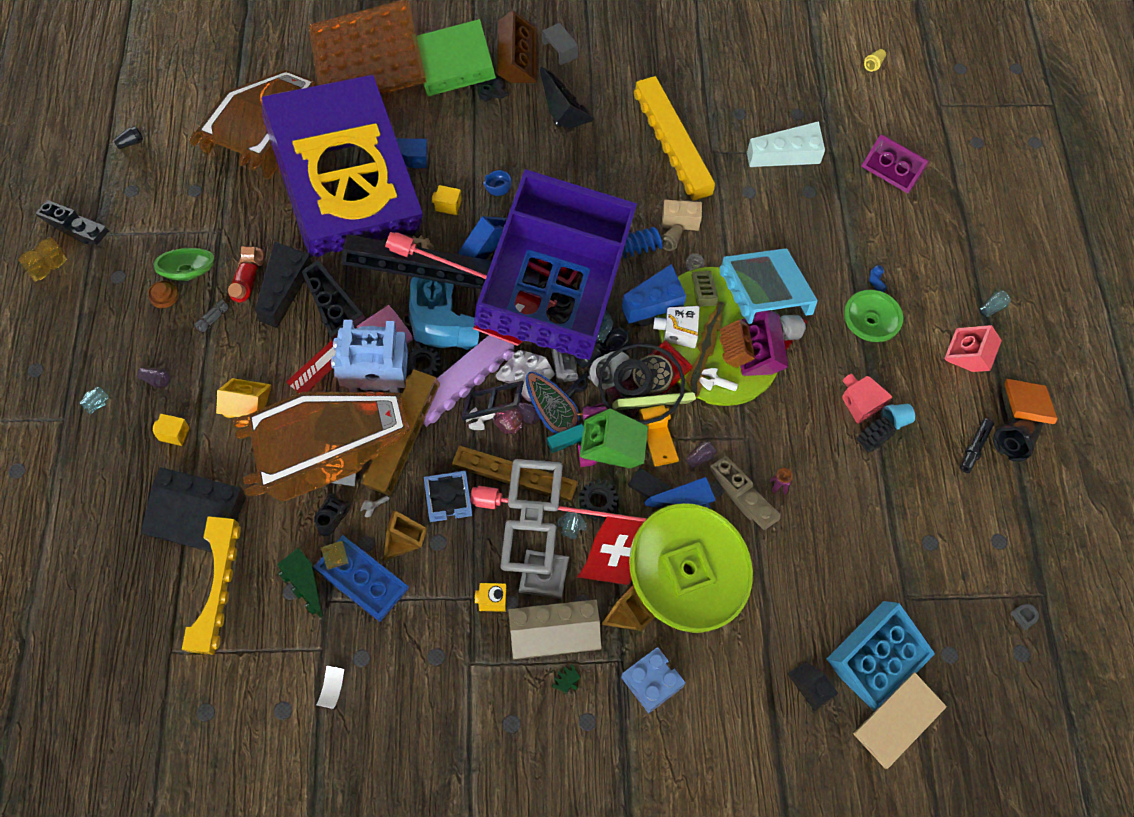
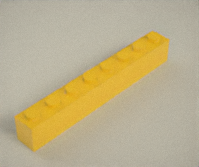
(674, 139)

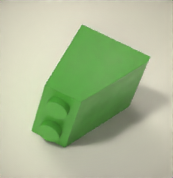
(614, 439)

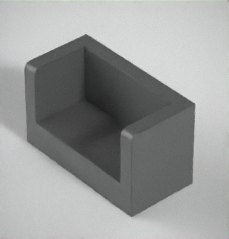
(562, 42)

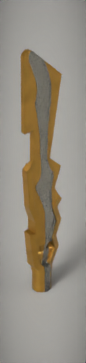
(706, 348)

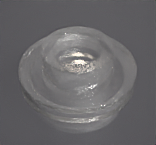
(694, 258)

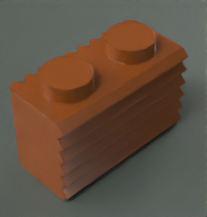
(736, 343)

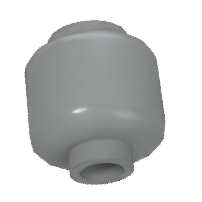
(792, 327)

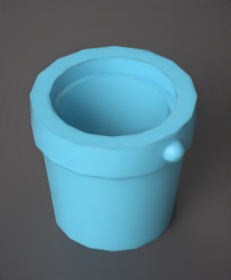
(899, 415)

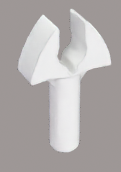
(715, 380)
(479, 425)

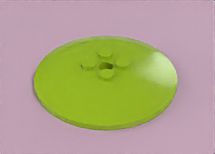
(718, 561)

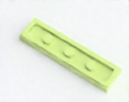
(651, 401)

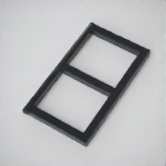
(491, 409)

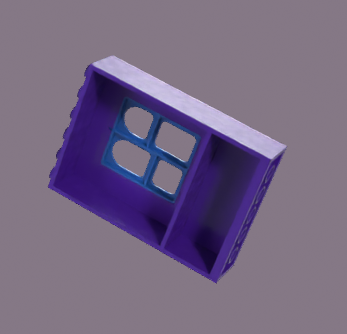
(569, 230)

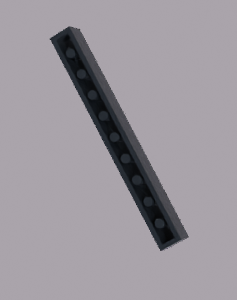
(374, 255)

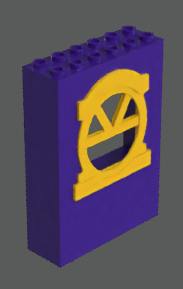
(329, 119)

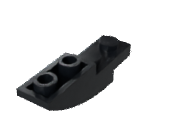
(71, 224)

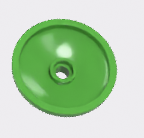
(184, 263)
(876, 308)

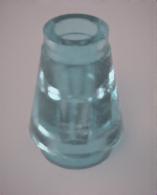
(996, 302)

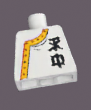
(680, 325)

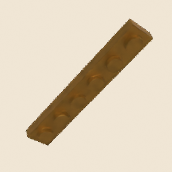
(501, 470)

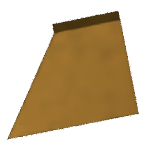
(402, 535)
(629, 613)

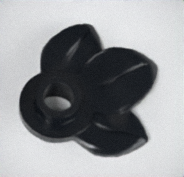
(491, 88)

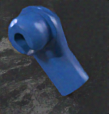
(875, 278)

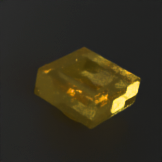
(334, 555)

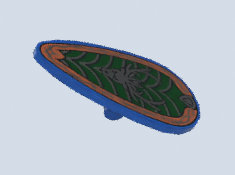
(551, 403)

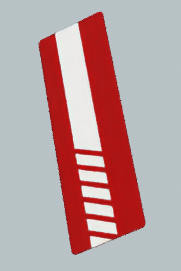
(313, 370)

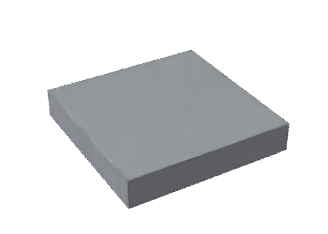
(544, 585)

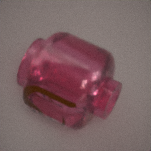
(508, 421)

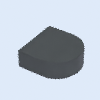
(1025, 615)

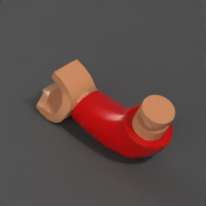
(243, 280)

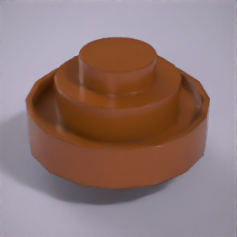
(163, 294)

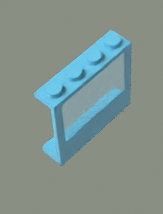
(766, 282)

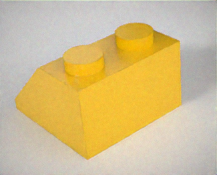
(241, 397)

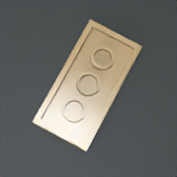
(899, 720)

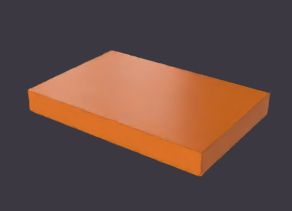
(1030, 401)

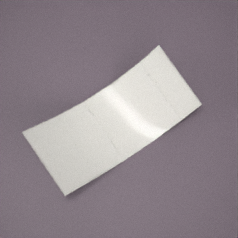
(331, 687)

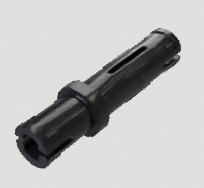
(973, 452)

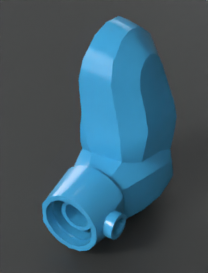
(433, 317)

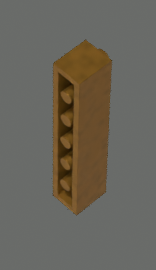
(390, 461)

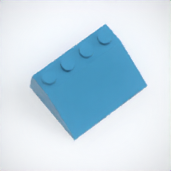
(881, 654)

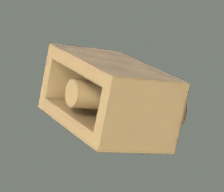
(684, 213)

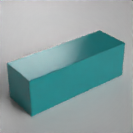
(565, 438)

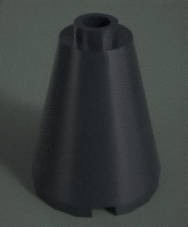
(1017, 438)

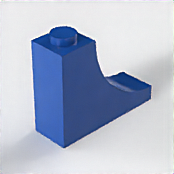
(484, 237)

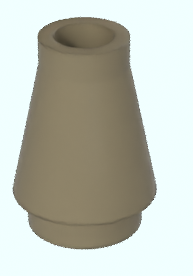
(671, 238)

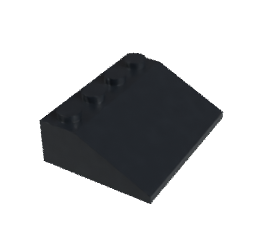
(182, 503)

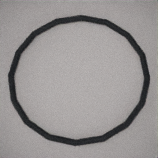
(646, 346)

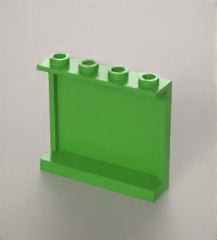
(455, 57)

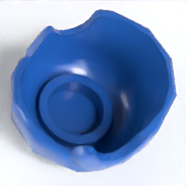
(498, 183)

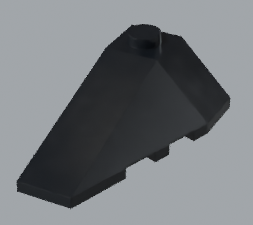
(562, 103)

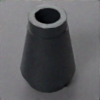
(128, 138)

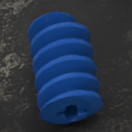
(640, 240)

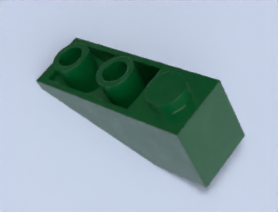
(302, 576)

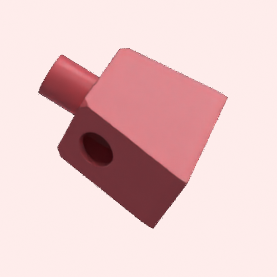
(864, 397)

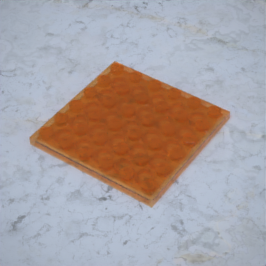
(369, 43)

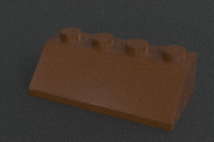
(517, 49)

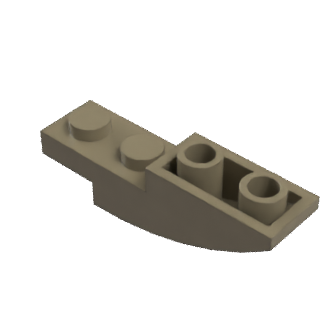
(743, 494)

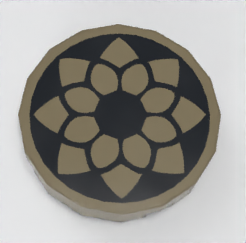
(661, 372)

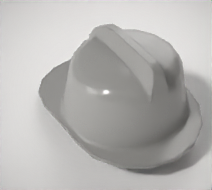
(608, 374)

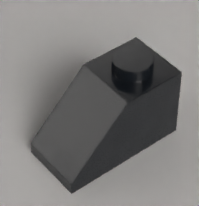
(813, 685)

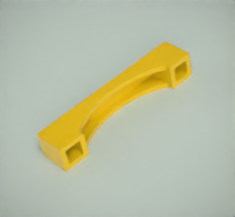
(203, 634)

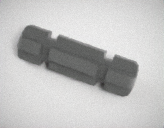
(211, 316)

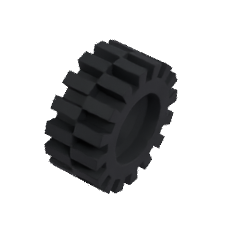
(424, 354)
(876, 434)
(598, 488)

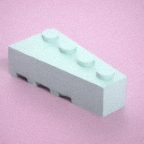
(787, 147)

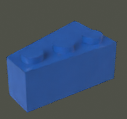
(654, 296)

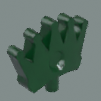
(567, 680)

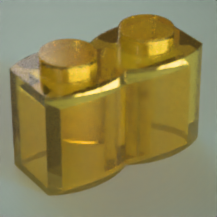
(42, 259)

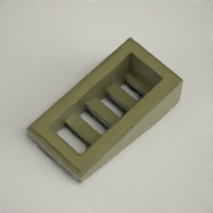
(704, 300)

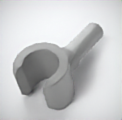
(370, 506)

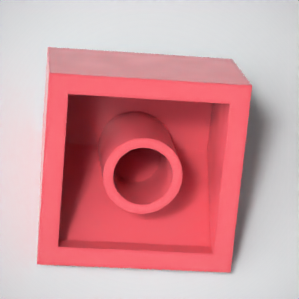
(974, 348)

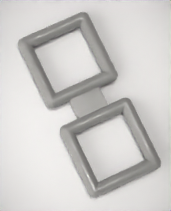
(532, 516)

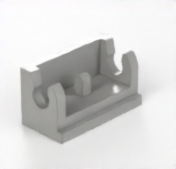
(564, 366)

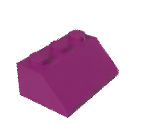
(895, 163)
(767, 345)

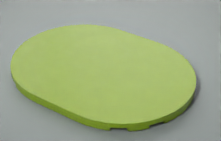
(748, 386)

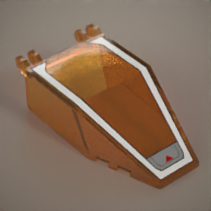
(239, 123)
(318, 438)

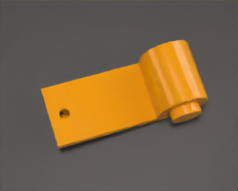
(659, 437)

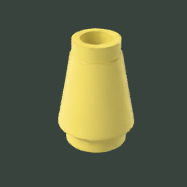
(874, 60)

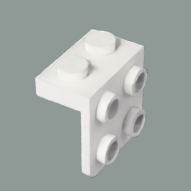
(521, 364)

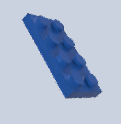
(364, 581)

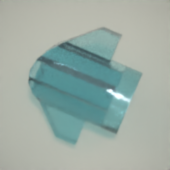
(93, 399)
(571, 524)

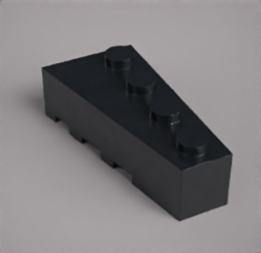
(281, 283)
(331, 299)

